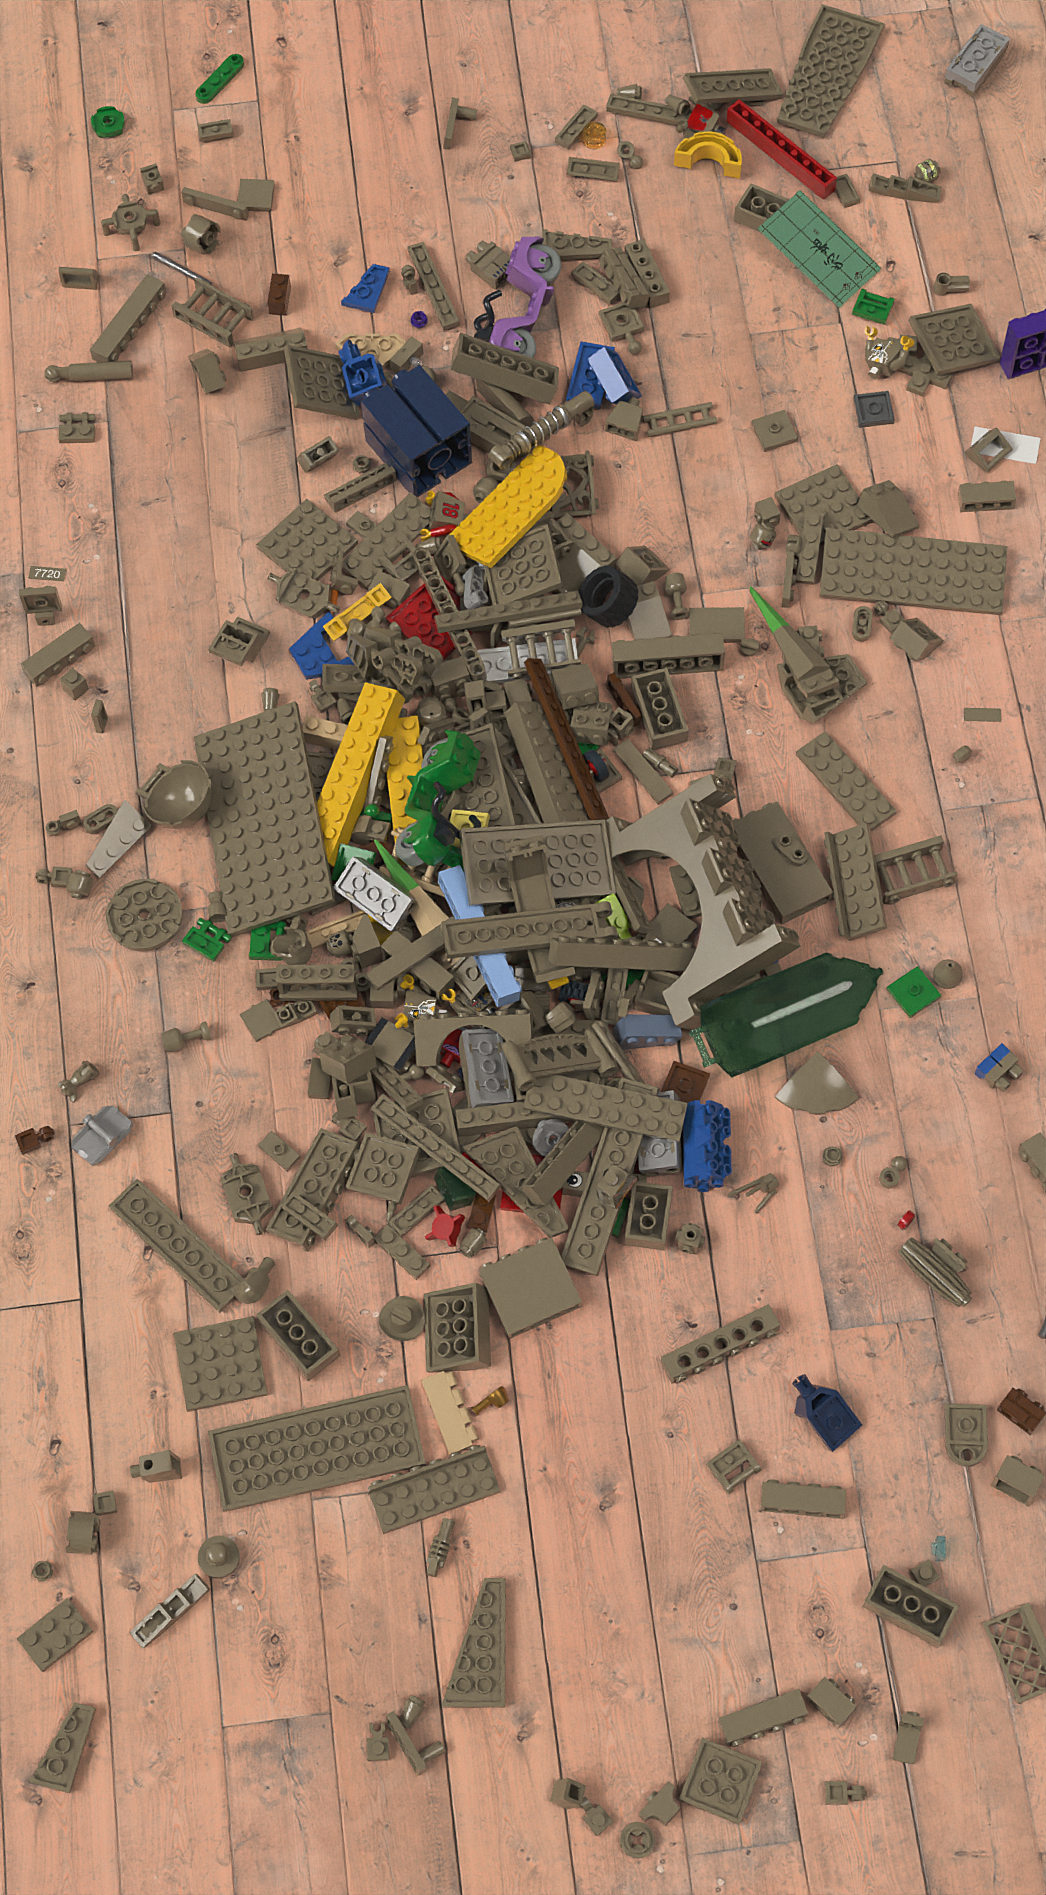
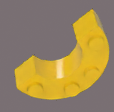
(710, 146)

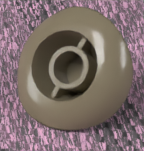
(402, 1318)

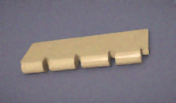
(449, 1417)

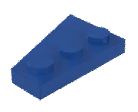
(369, 290)

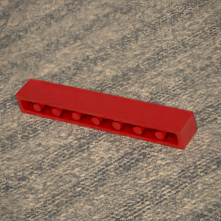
(781, 149)

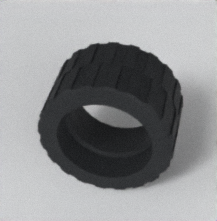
(620, 603)

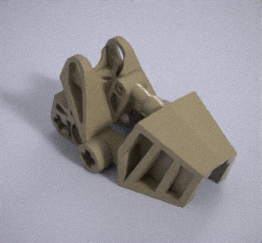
(380, 653)

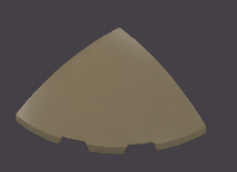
(817, 1088)

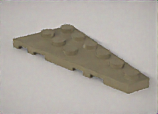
(480, 1665)

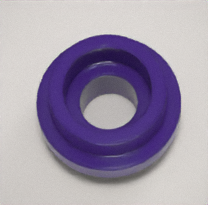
(419, 315)

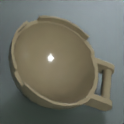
(177, 796)

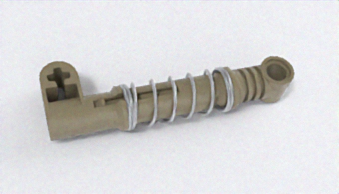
(578, 408)

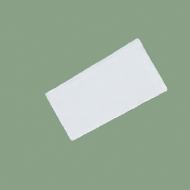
(1024, 447)

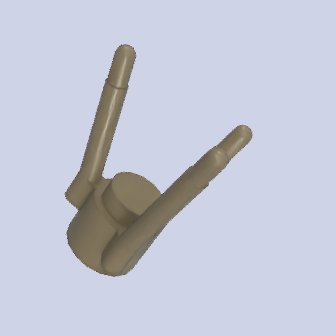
(765, 1183)

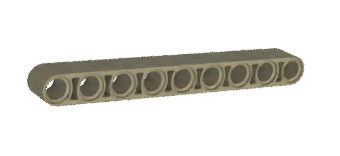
(441, 593)

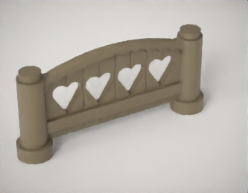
(527, 1071)

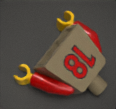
(446, 514)

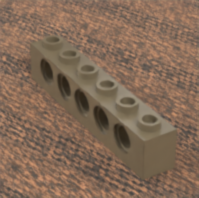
(764, 1317)

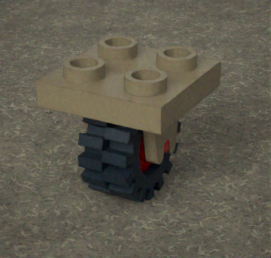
(584, 996)

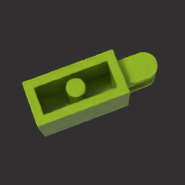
(618, 917)

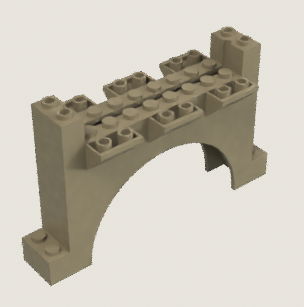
(735, 932)

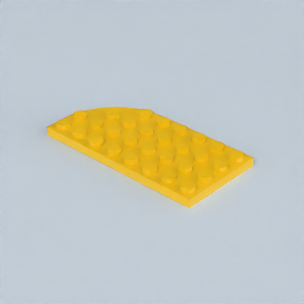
(512, 507)

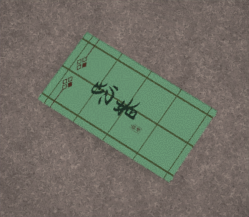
(819, 248)

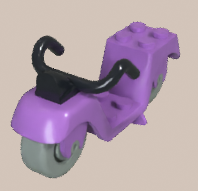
(532, 271)

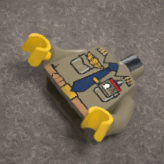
(461, 1003)

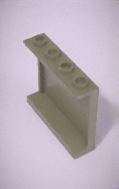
(530, 1287)

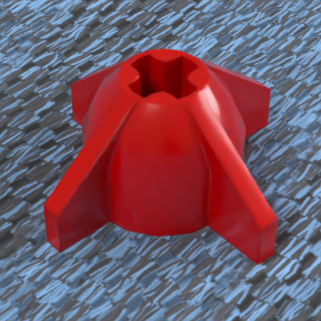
(445, 1227)

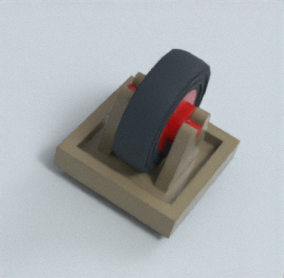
(601, 769)

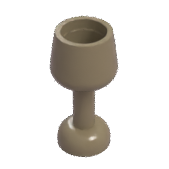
(676, 586)
(174, 1039)

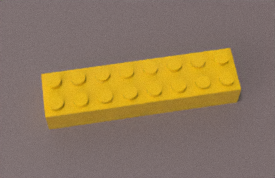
(404, 761)

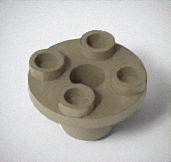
(218, 1557)

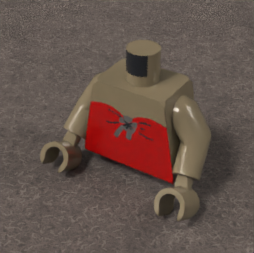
(701, 120)

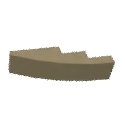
(910, 189)
(169, 1611)

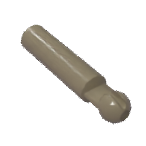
(90, 371)

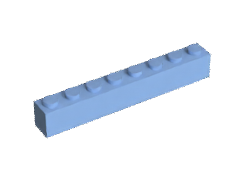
(493, 967)

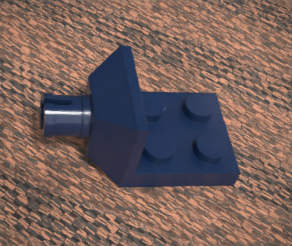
(825, 1412)

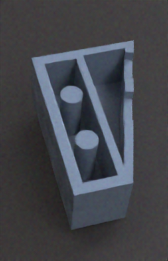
(646, 1031)

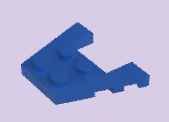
(313, 651)

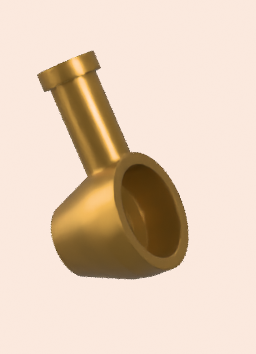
(497, 1398)

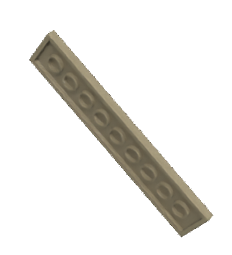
(594, 1217)

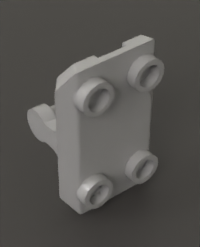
(101, 1134)

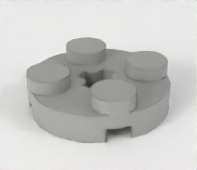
(545, 1130)

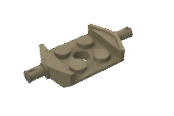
(294, 584)
(248, 1208)

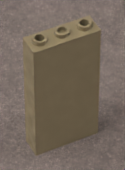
(787, 887)

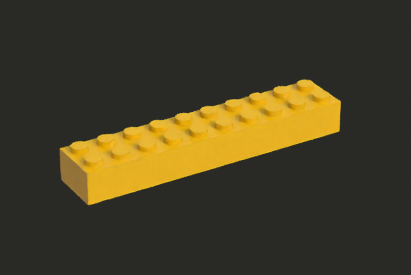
(353, 764)

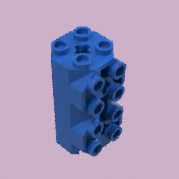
(704, 1152)

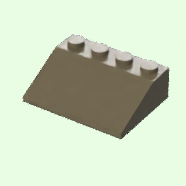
(584, 556)
(457, 1329)

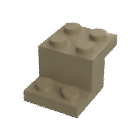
(239, 641)

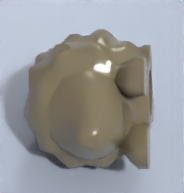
(430, 711)

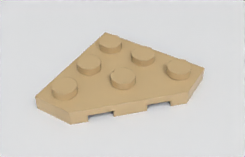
(381, 346)

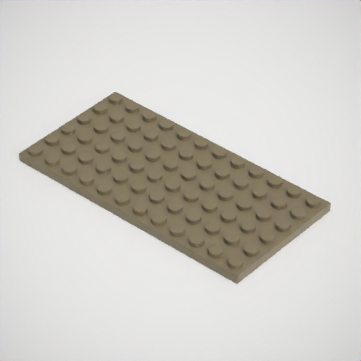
(264, 820)

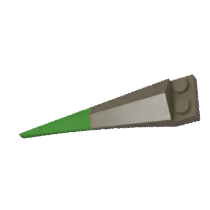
(806, 665)

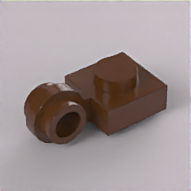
(29, 1139)

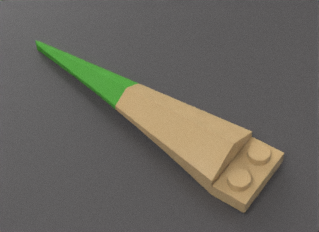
(426, 913)

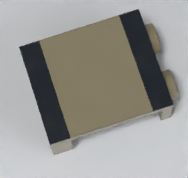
(393, 1045)

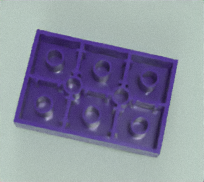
(1024, 345)

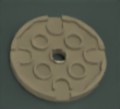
(142, 933)

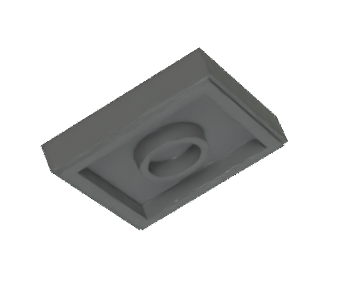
(873, 409)

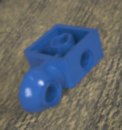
(360, 371)

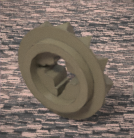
(637, 1829)

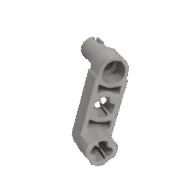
(473, 593)

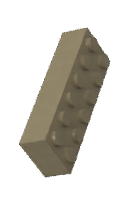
(504, 368)
(677, 653)

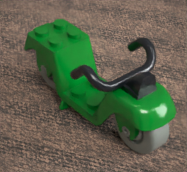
(444, 770)

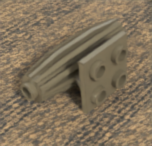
(938, 1269)

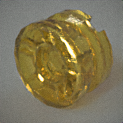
(594, 135)

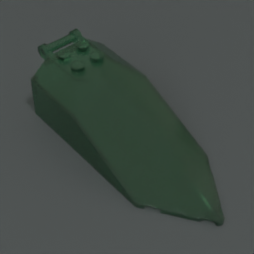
(784, 1012)

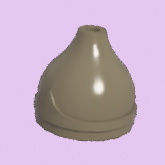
(947, 974)

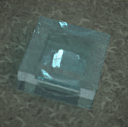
(938, 1548)

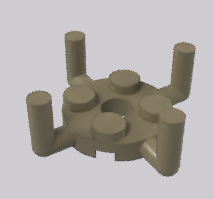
(130, 226)

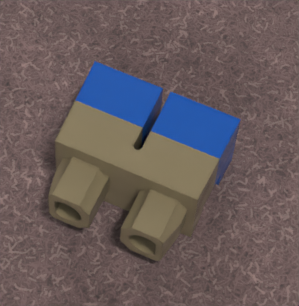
(997, 1066)

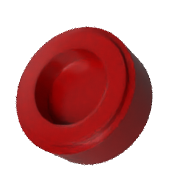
(906, 1220)

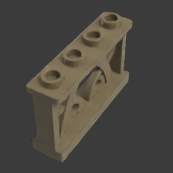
(316, 982)

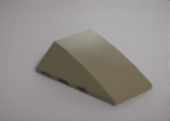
(819, 705)

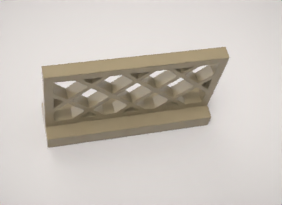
(1038, 1640)

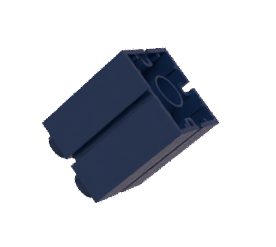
(416, 430)

